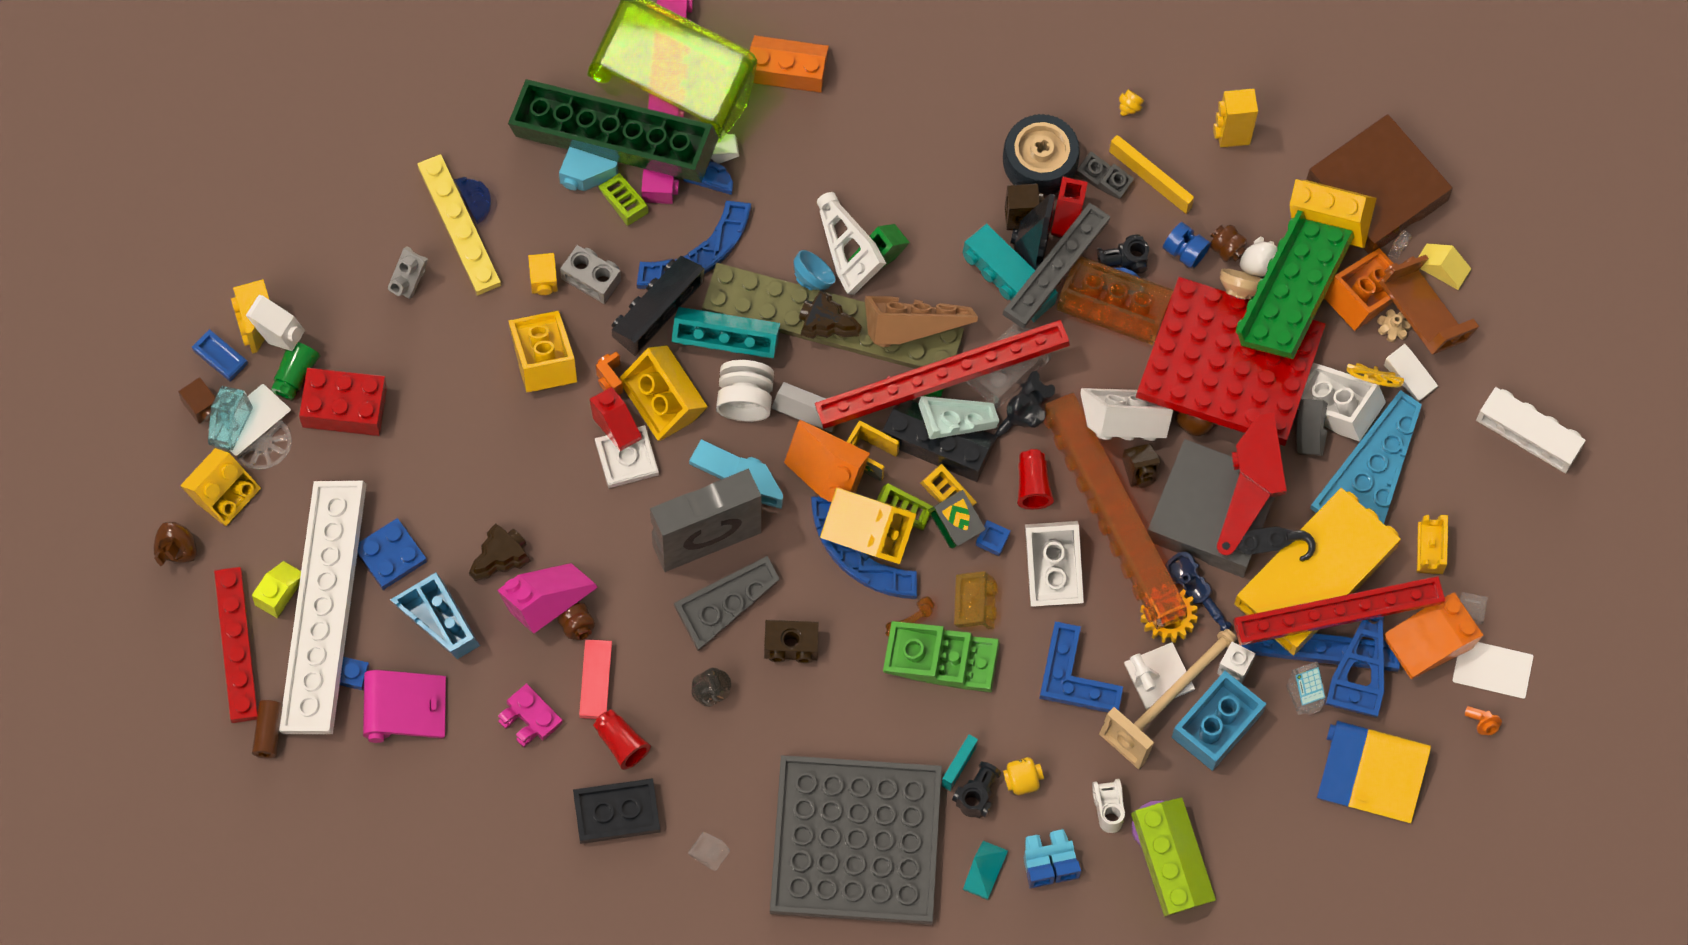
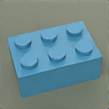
(1218, 720)

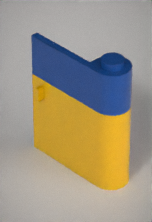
(1373, 771)

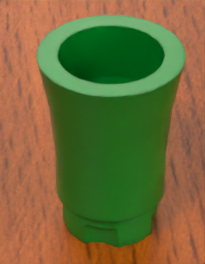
(293, 370)

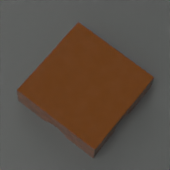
(1393, 170)

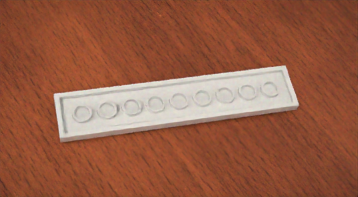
(323, 607)

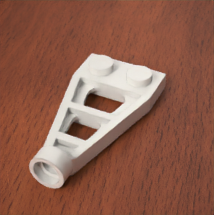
(866, 262)

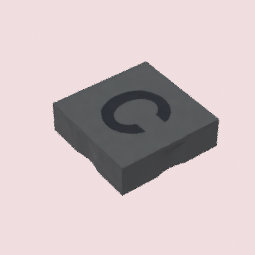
(706, 520)

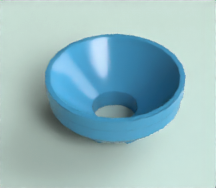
(812, 271)

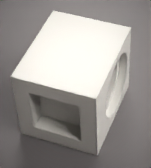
(1236, 661)

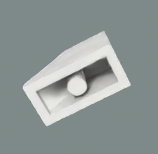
(275, 323)

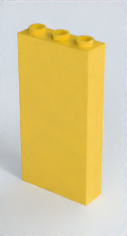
(1347, 552)

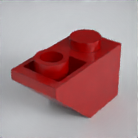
(1069, 205)

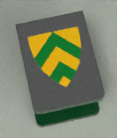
(956, 519)

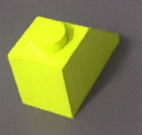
(277, 588)

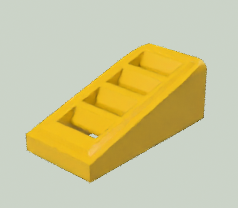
(947, 478)

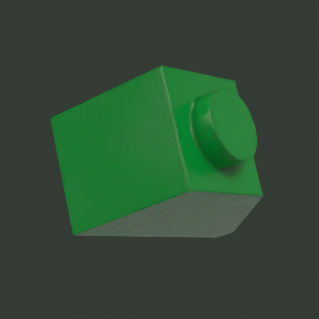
(889, 242)

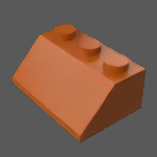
(789, 63)

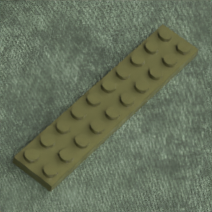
(779, 301)

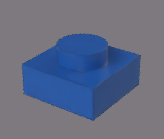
(993, 538)
(353, 673)

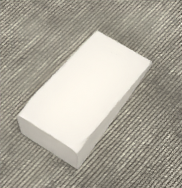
(1416, 378)

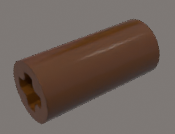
(267, 729)

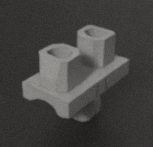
(407, 273)

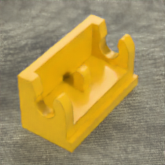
(1432, 545)

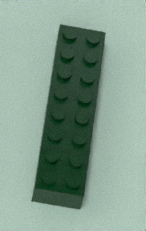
(614, 130)

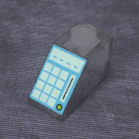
(1307, 689)

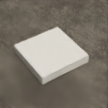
(629, 464)

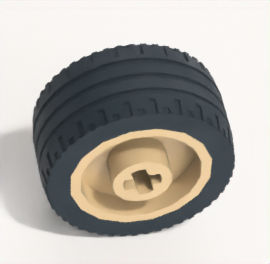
(1041, 153)

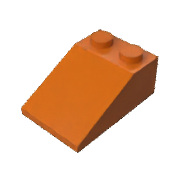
(1357, 290)
(825, 461)
(1433, 636)

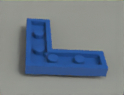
(1071, 690)

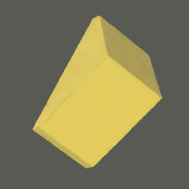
(1445, 264)

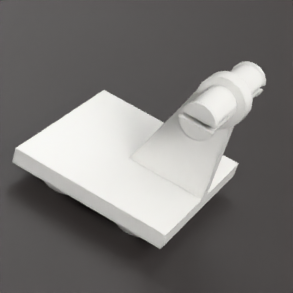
(1156, 673)

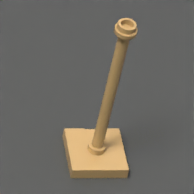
(1128, 737)

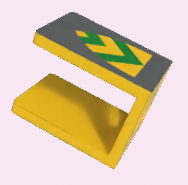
(877, 439)

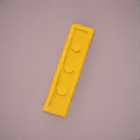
(1151, 174)

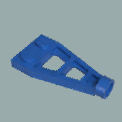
(1354, 696)

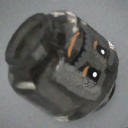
(711, 686)

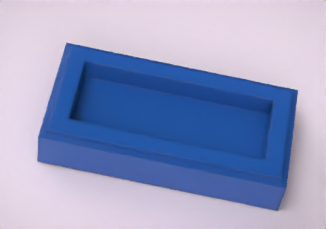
(219, 355)

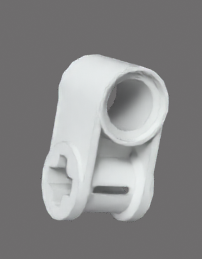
(1109, 800)

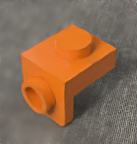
(605, 372)

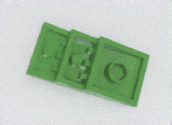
(941, 656)

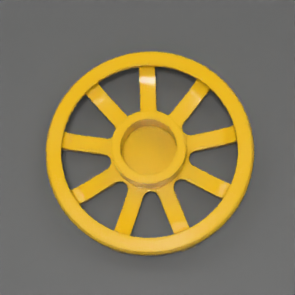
(1374, 375)

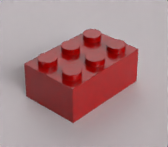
(343, 401)

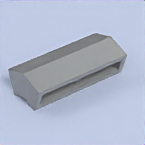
(799, 405)

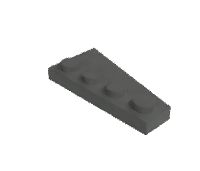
(721, 602)

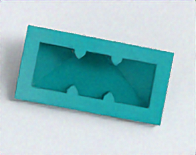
(985, 870)

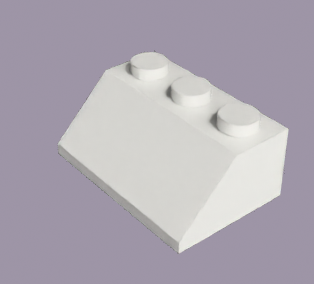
(1122, 415)

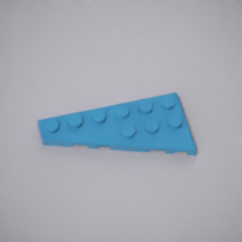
(1377, 460)

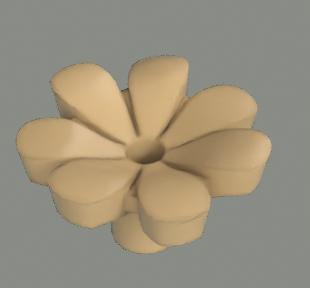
(1393, 325)

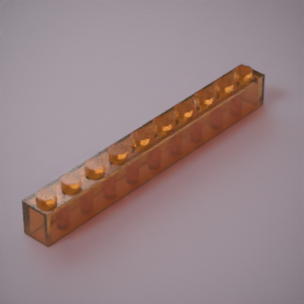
(1115, 512)

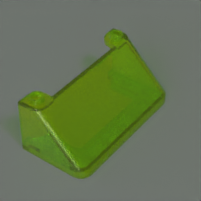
(676, 63)

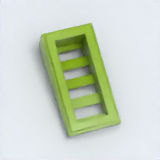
(631, 215)
(897, 494)

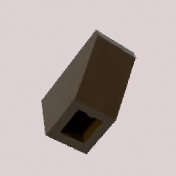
(1141, 465)

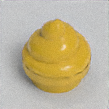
(1130, 103)

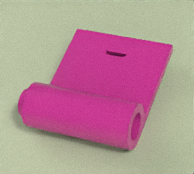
(401, 705)

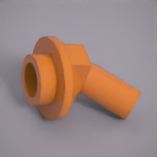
(1488, 723)

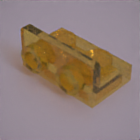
(975, 600)

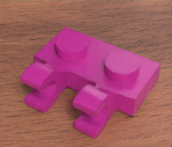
(533, 711)

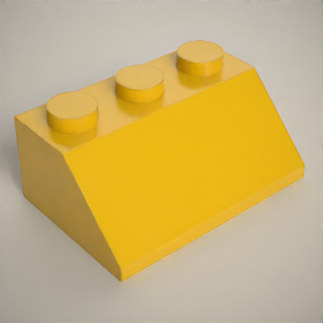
(1334, 208)
(662, 392)

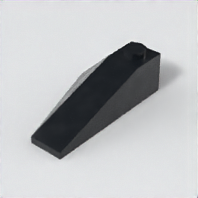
(1033, 233)

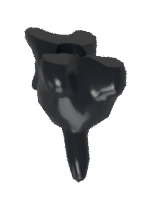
(1026, 406)

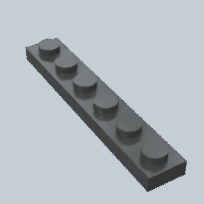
(1056, 265)

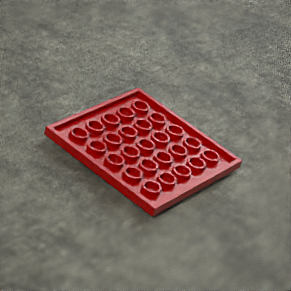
(1207, 372)

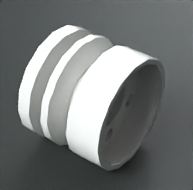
(745, 390)

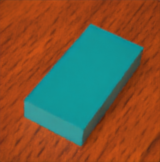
(959, 762)

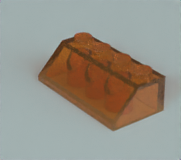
(1114, 300)

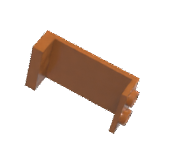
(1423, 307)

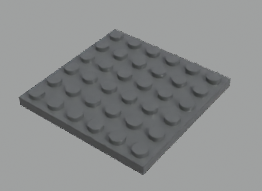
(856, 840)

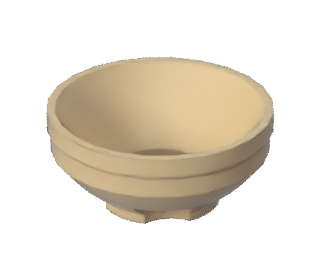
(1239, 283)

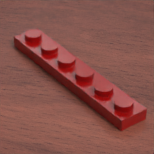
(236, 645)

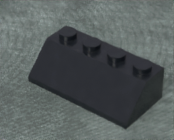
(658, 304)
(959, 453)

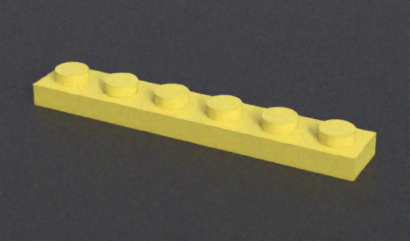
(459, 224)

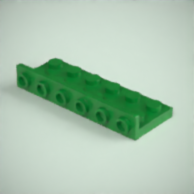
(1293, 286)

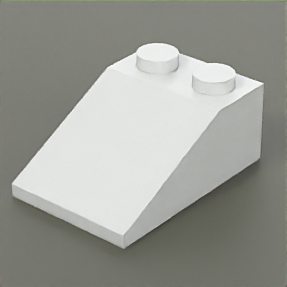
(1350, 401)
(1054, 563)

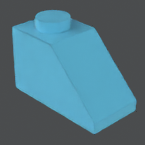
(585, 170)
(767, 486)

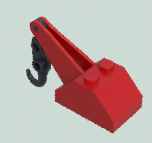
(1259, 479)

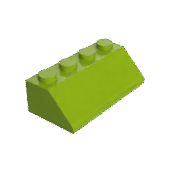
(1173, 856)

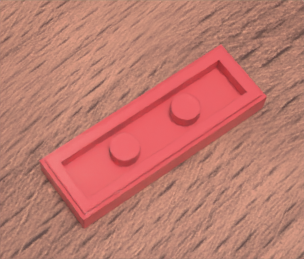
(595, 678)

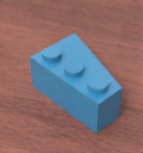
(436, 612)

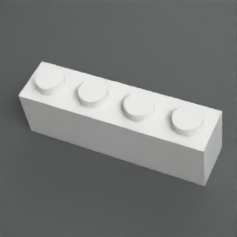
(1531, 429)

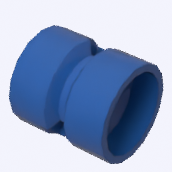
(1186, 245)

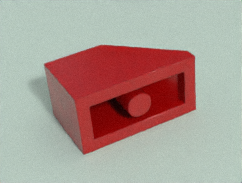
(614, 419)

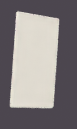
(265, 413)
(1494, 669)

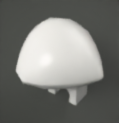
(1257, 256)

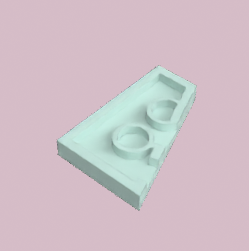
(954, 417)

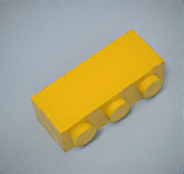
(1236, 118)

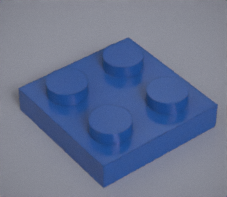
(390, 554)

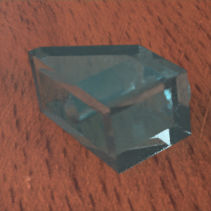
(228, 417)

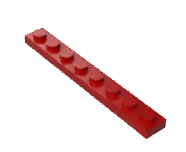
(1339, 610)

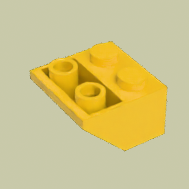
(244, 299)
(220, 486)

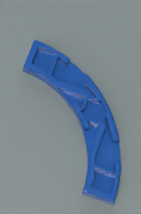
(712, 250)
(861, 567)

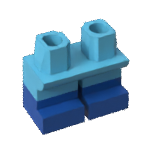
(1060, 854)

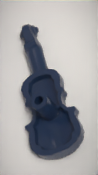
(1184, 571)

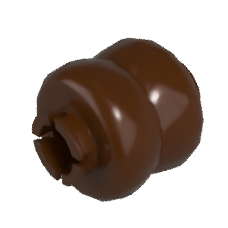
(1228, 243)
(577, 622)

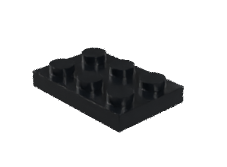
(616, 811)

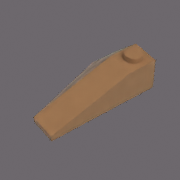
(901, 322)

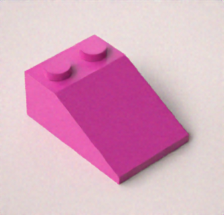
(544, 594)

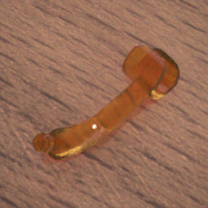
(925, 610)

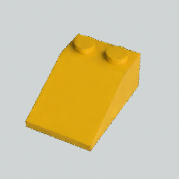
(543, 351)

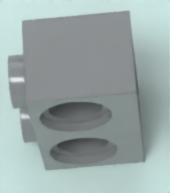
(586, 278)

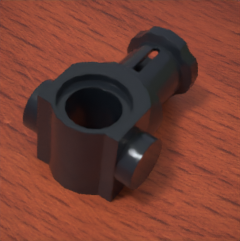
(1122, 255)
(979, 790)

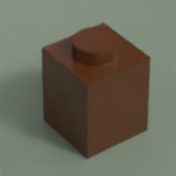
(197, 400)

